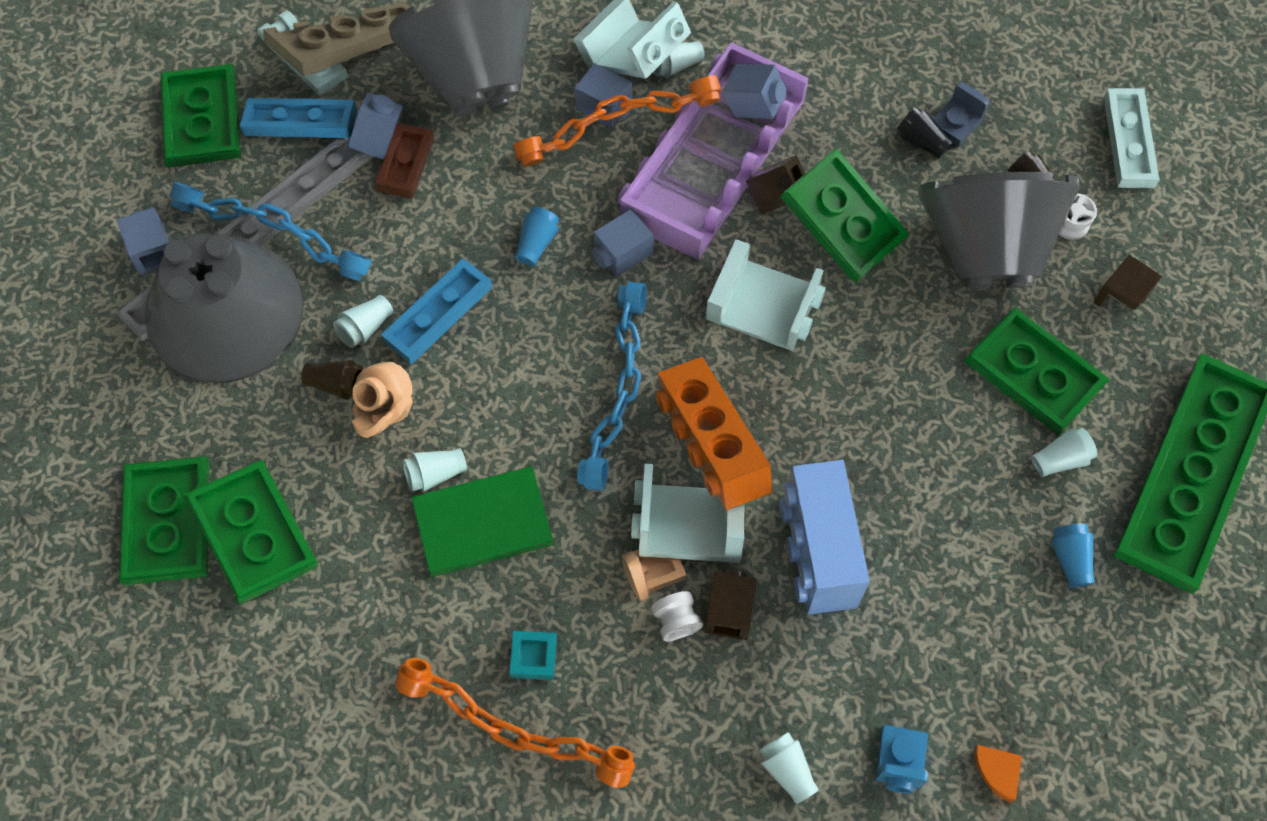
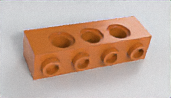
(713, 434)

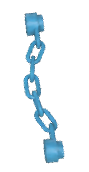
(351, 264)
(594, 471)

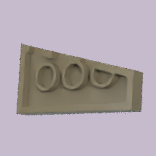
(327, 44)

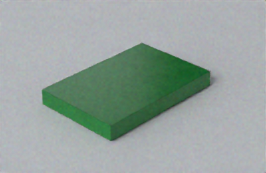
(200, 115)
(844, 215)
(1036, 370)
(482, 521)
(157, 525)
(250, 531)

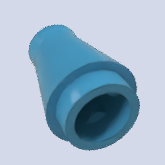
(536, 233)
(1075, 553)

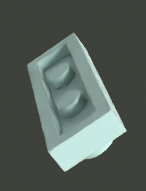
(1131, 138)

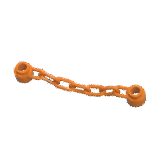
(703, 90)
(613, 766)

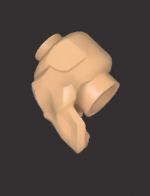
(380, 398)

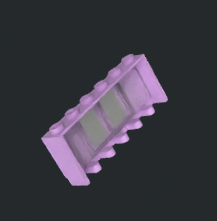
(706, 159)

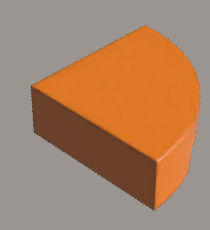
(999, 771)

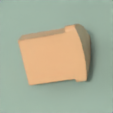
(651, 573)

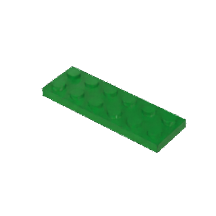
(1195, 474)

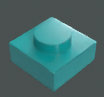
(533, 655)

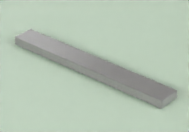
(293, 195)

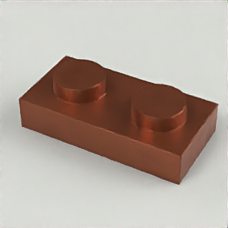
(404, 161)

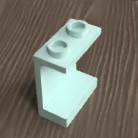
(628, 44)
(763, 300)
(685, 523)

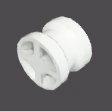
(1083, 214)
(677, 616)

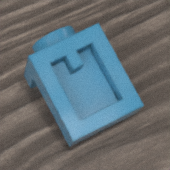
(902, 759)

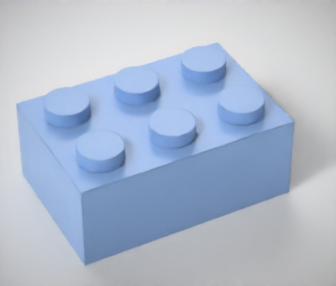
(824, 538)

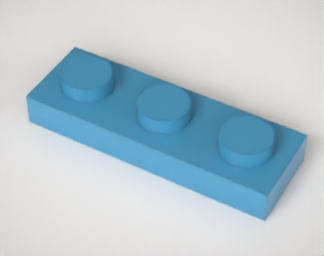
(298, 117)
(436, 311)

